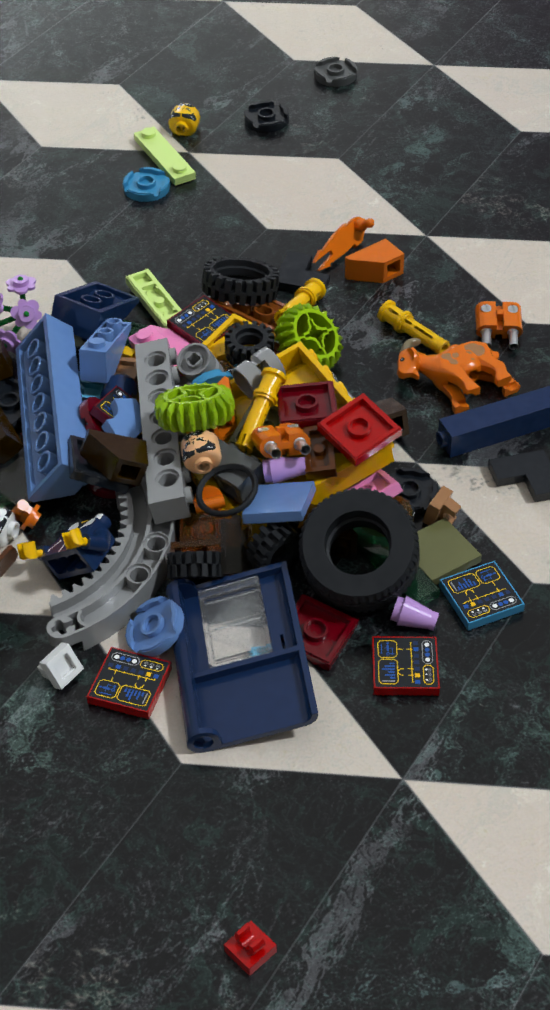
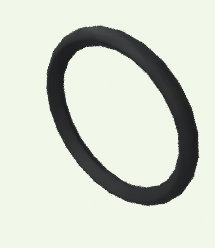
(245, 504)

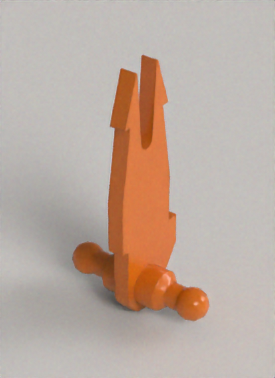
(343, 239)

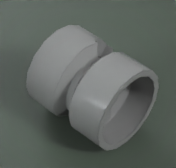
(195, 360)
(248, 373)

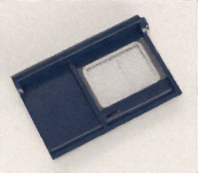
(233, 661)

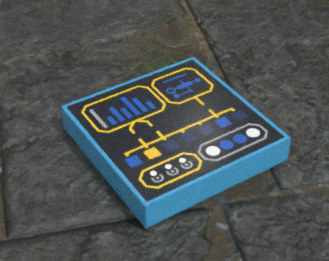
(481, 595)

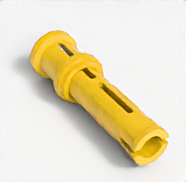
(309, 293)
(404, 323)
(264, 398)

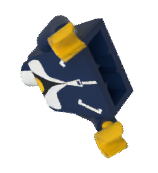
(76, 550)

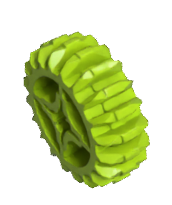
(312, 329)
(194, 407)

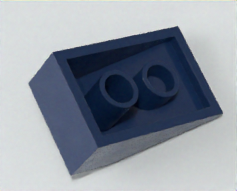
(90, 306)

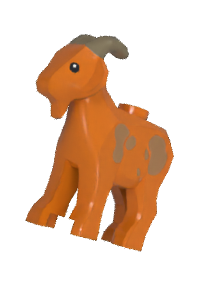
(456, 370)

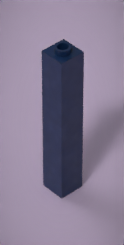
(494, 422)

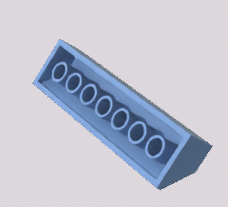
(49, 407)

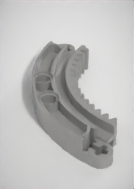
(122, 583)

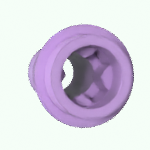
(283, 469)
(413, 614)

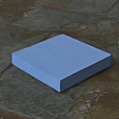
(280, 503)

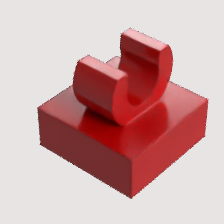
(250, 947)

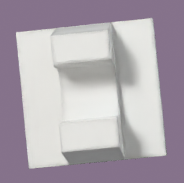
(60, 666)

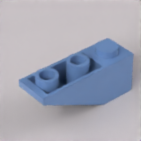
(103, 351)

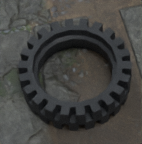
(240, 280)

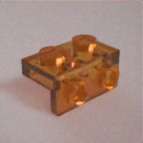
(200, 533)

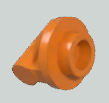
(212, 498)
(26, 514)

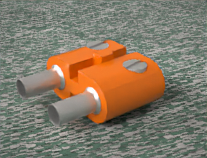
(499, 320)
(281, 440)

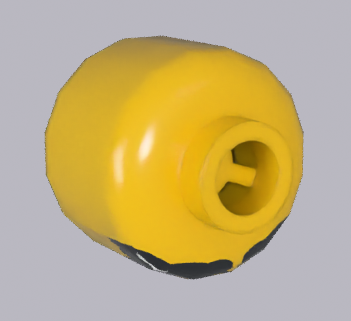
(184, 118)

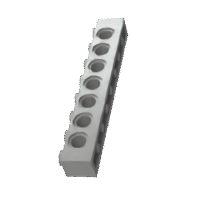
(166, 474)

